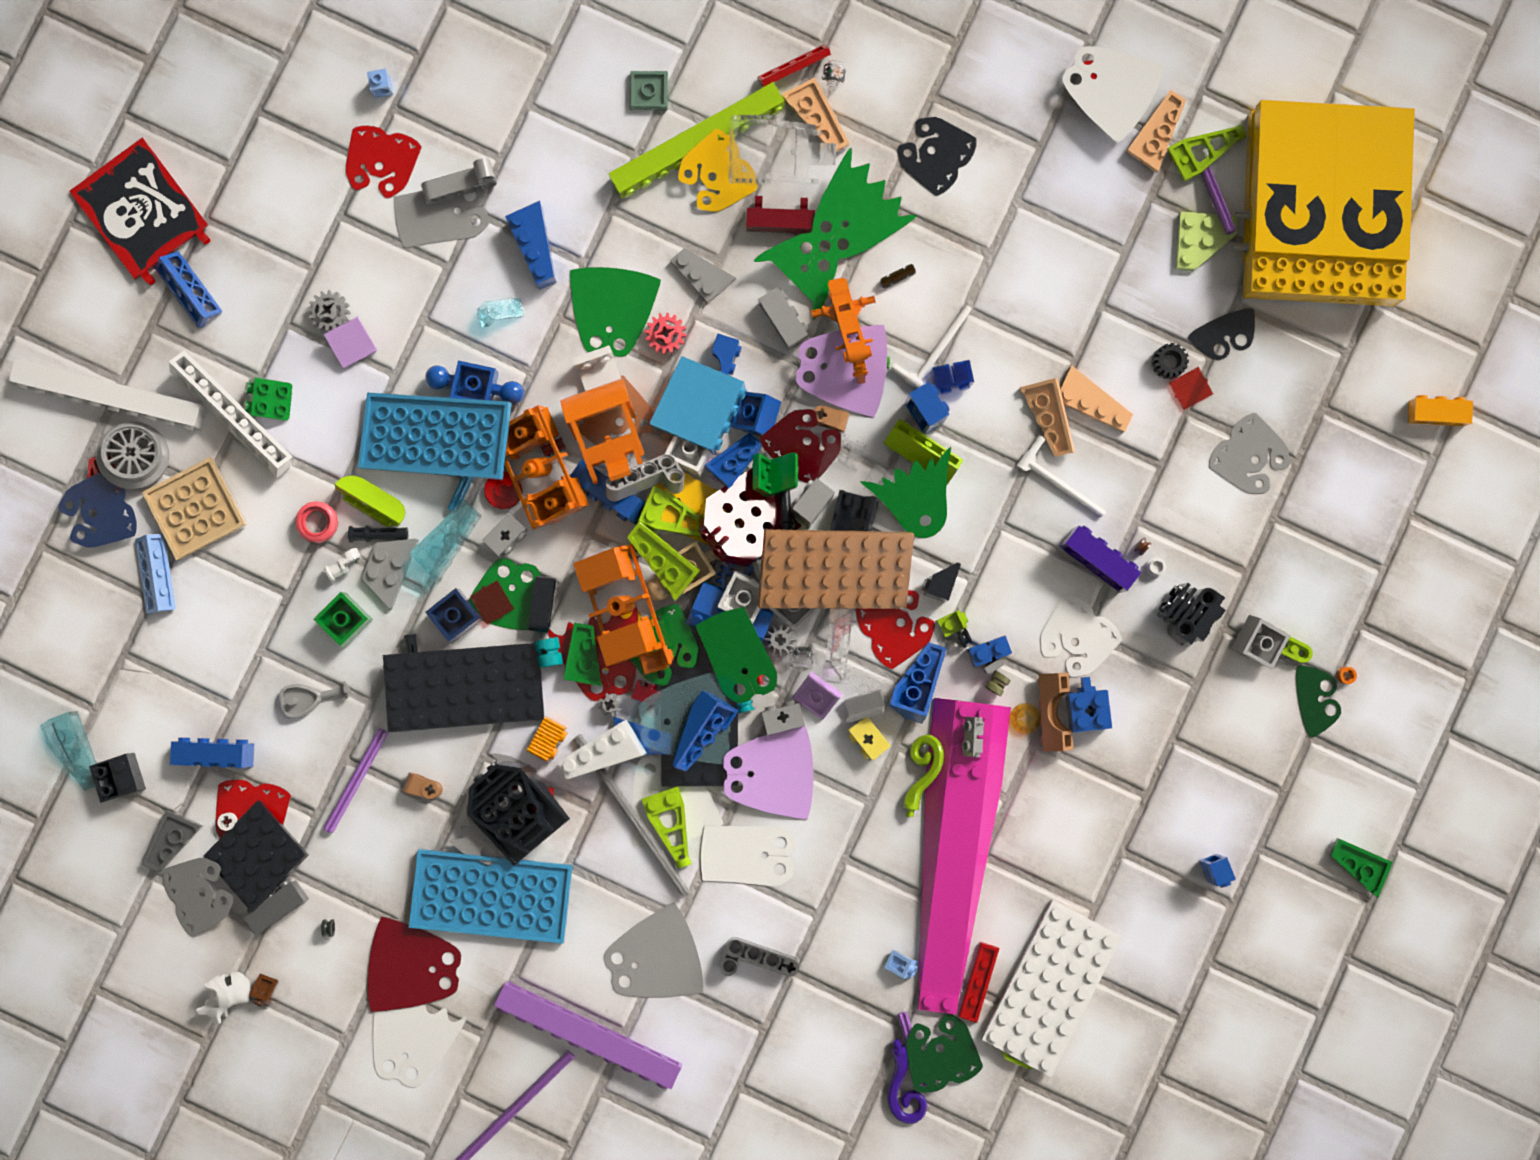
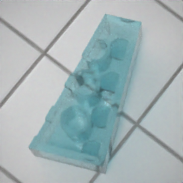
(446, 540)

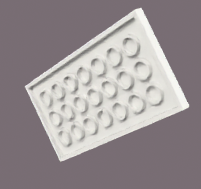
(1051, 988)

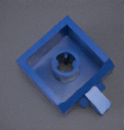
(1095, 699)

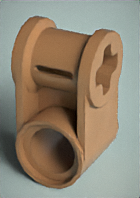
(833, 418)
(419, 786)

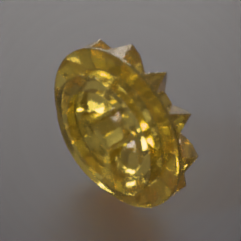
(1018, 712)

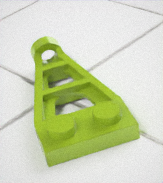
(1185, 160)
(655, 506)
(662, 802)

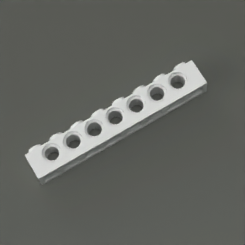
(230, 414)

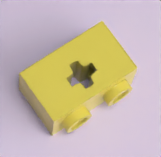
(878, 744)

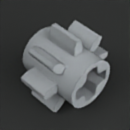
(604, 706)

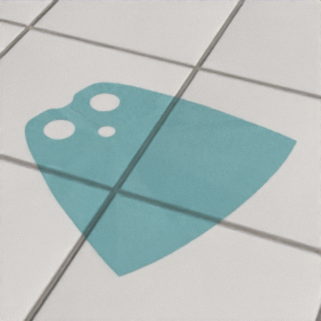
(675, 704)

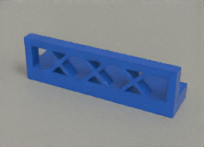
(181, 289)

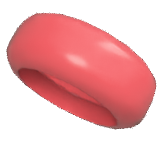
(305, 511)

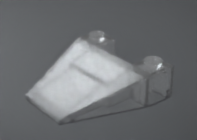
(837, 645)

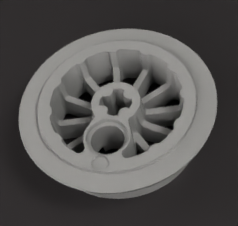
(143, 478)

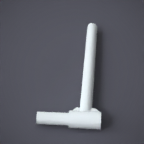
(917, 379)
(1028, 462)

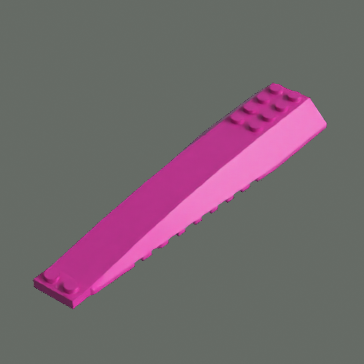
(956, 846)

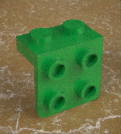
(268, 398)
(775, 474)

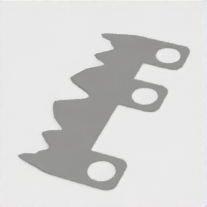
(473, 841)

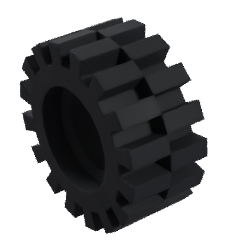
(1180, 355)

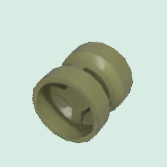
(997, 683)

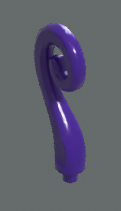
(901, 1065)

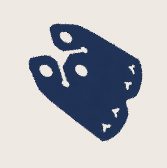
(110, 508)

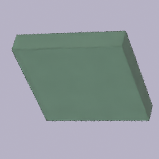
(648, 90)

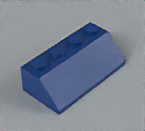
(707, 606)

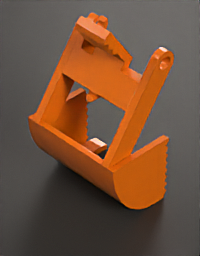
(612, 451)

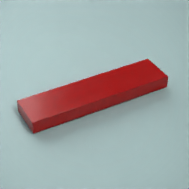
(794, 65)
(978, 982)

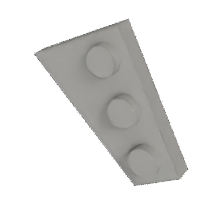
(701, 274)

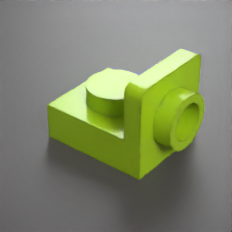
(952, 623)

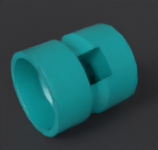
(548, 652)

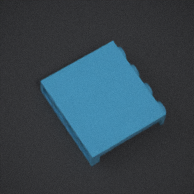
(698, 404)

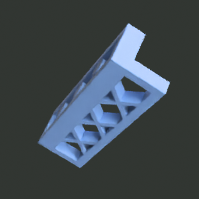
(156, 571)

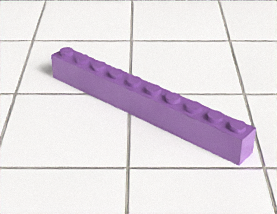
(589, 1035)

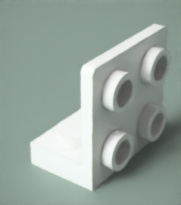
(597, 368)

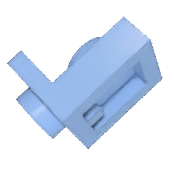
(901, 965)

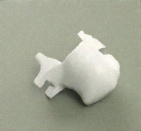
(229, 991)

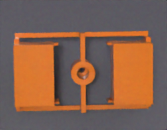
(561, 498)
(607, 569)

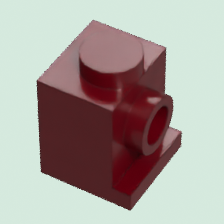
(642, 692)

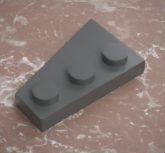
(169, 840)

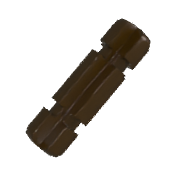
(898, 276)

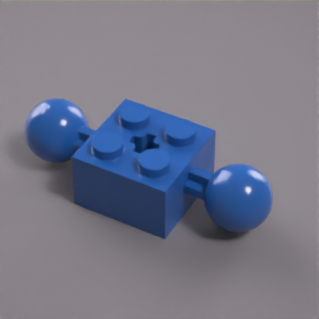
(468, 373)

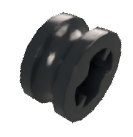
(964, 638)

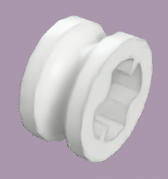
(223, 817)

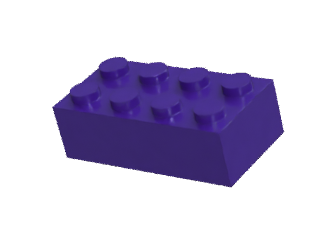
(1100, 559)

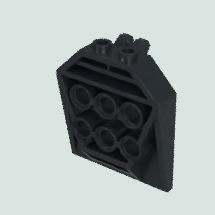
(490, 793)

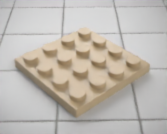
(194, 508)

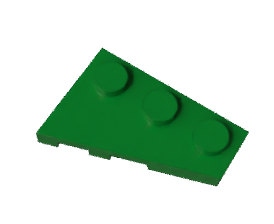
(1363, 865)

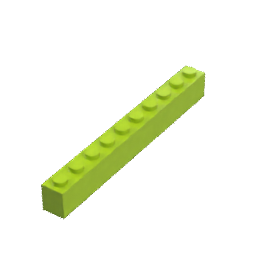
(668, 155)

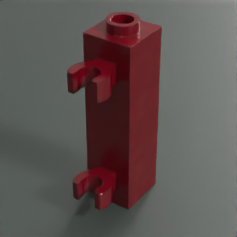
(780, 220)

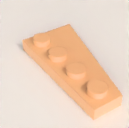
(814, 109)
(1155, 136)
(1089, 399)
(1050, 414)

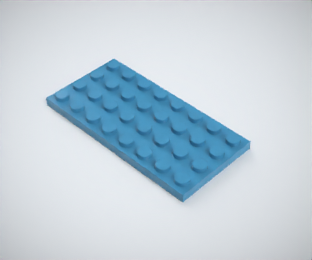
(434, 435)
(491, 900)

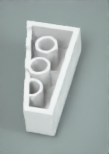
(606, 750)

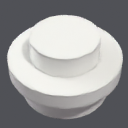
(1156, 566)

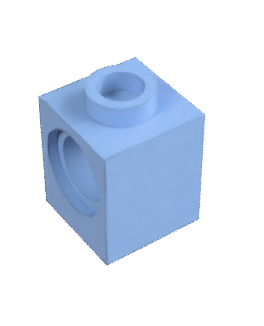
(380, 83)

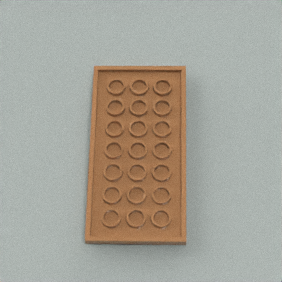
(835, 569)

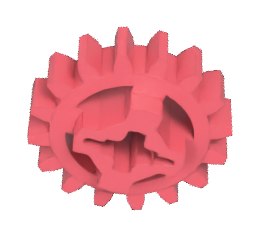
(672, 332)

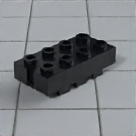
(854, 512)

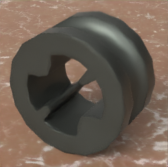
(328, 928)

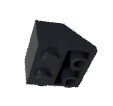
(117, 777)

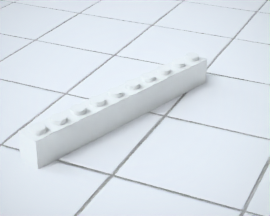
(106, 393)

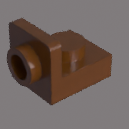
(263, 990)

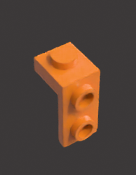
(656, 660)

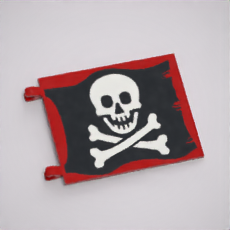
(139, 209)

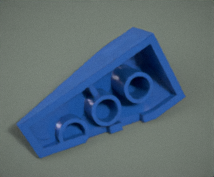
(916, 688)
(705, 721)

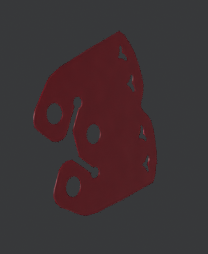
(788, 439)

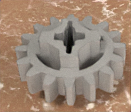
(335, 306)

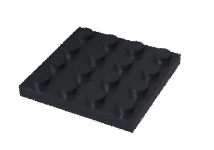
(256, 855)

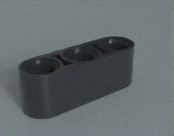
(542, 604)

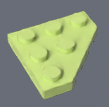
(1199, 238)

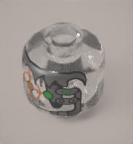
(833, 74)
(802, 658)

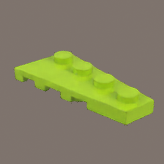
(665, 561)

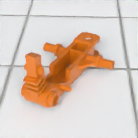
(845, 313)

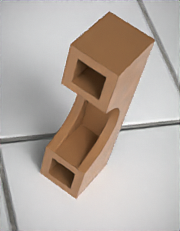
(1054, 734)

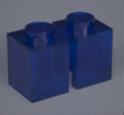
(961, 374)

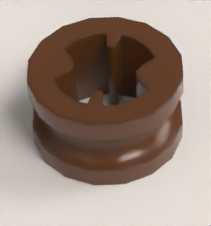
(1142, 546)

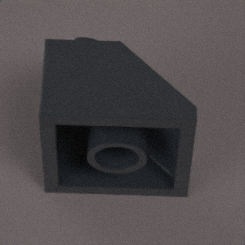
(941, 584)

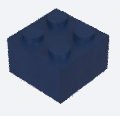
(454, 615)

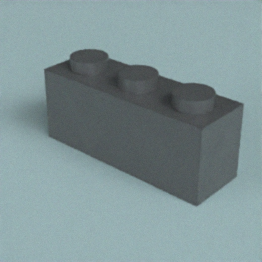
(276, 907)

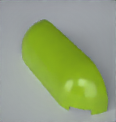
(371, 500)

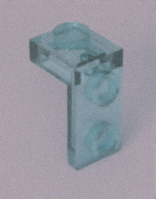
(498, 310)

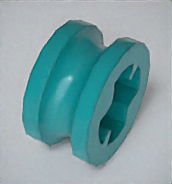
(745, 706)

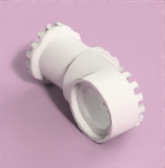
(342, 565)

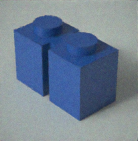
(982, 653)
(1217, 870)

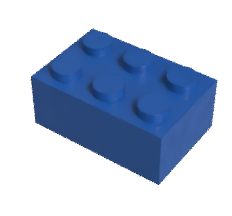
(927, 407)

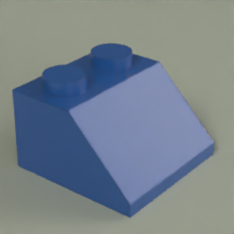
(756, 413)

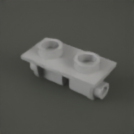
(971, 745)

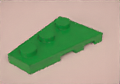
(582, 656)

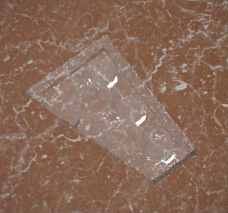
(864, 682)

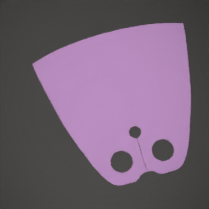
(836, 382)
(781, 773)

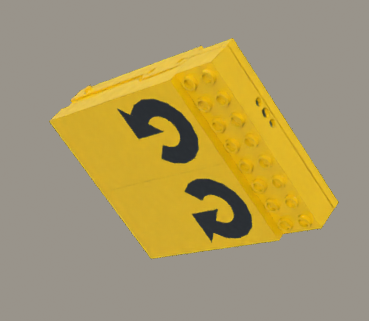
(1327, 203)

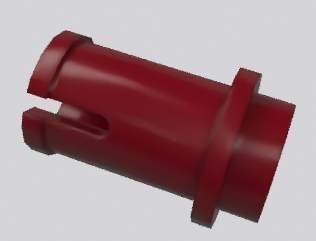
(547, 448)

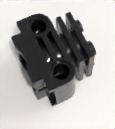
(1190, 612)

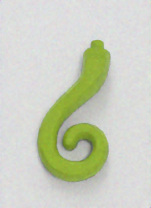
(914, 794)

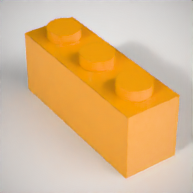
(1440, 411)

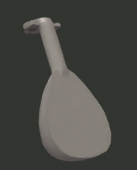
(300, 700)

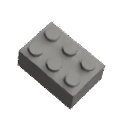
(812, 503)

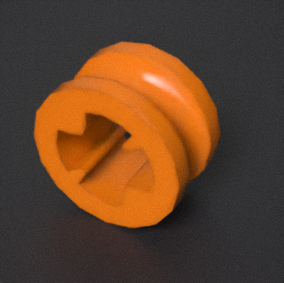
(1345, 669)

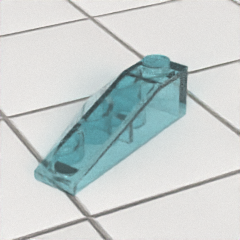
(70, 744)

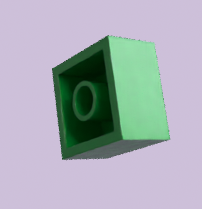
(342, 619)

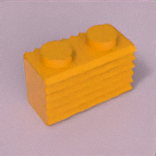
(547, 739)

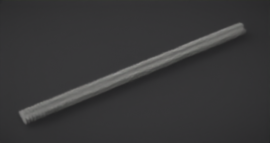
(639, 825)

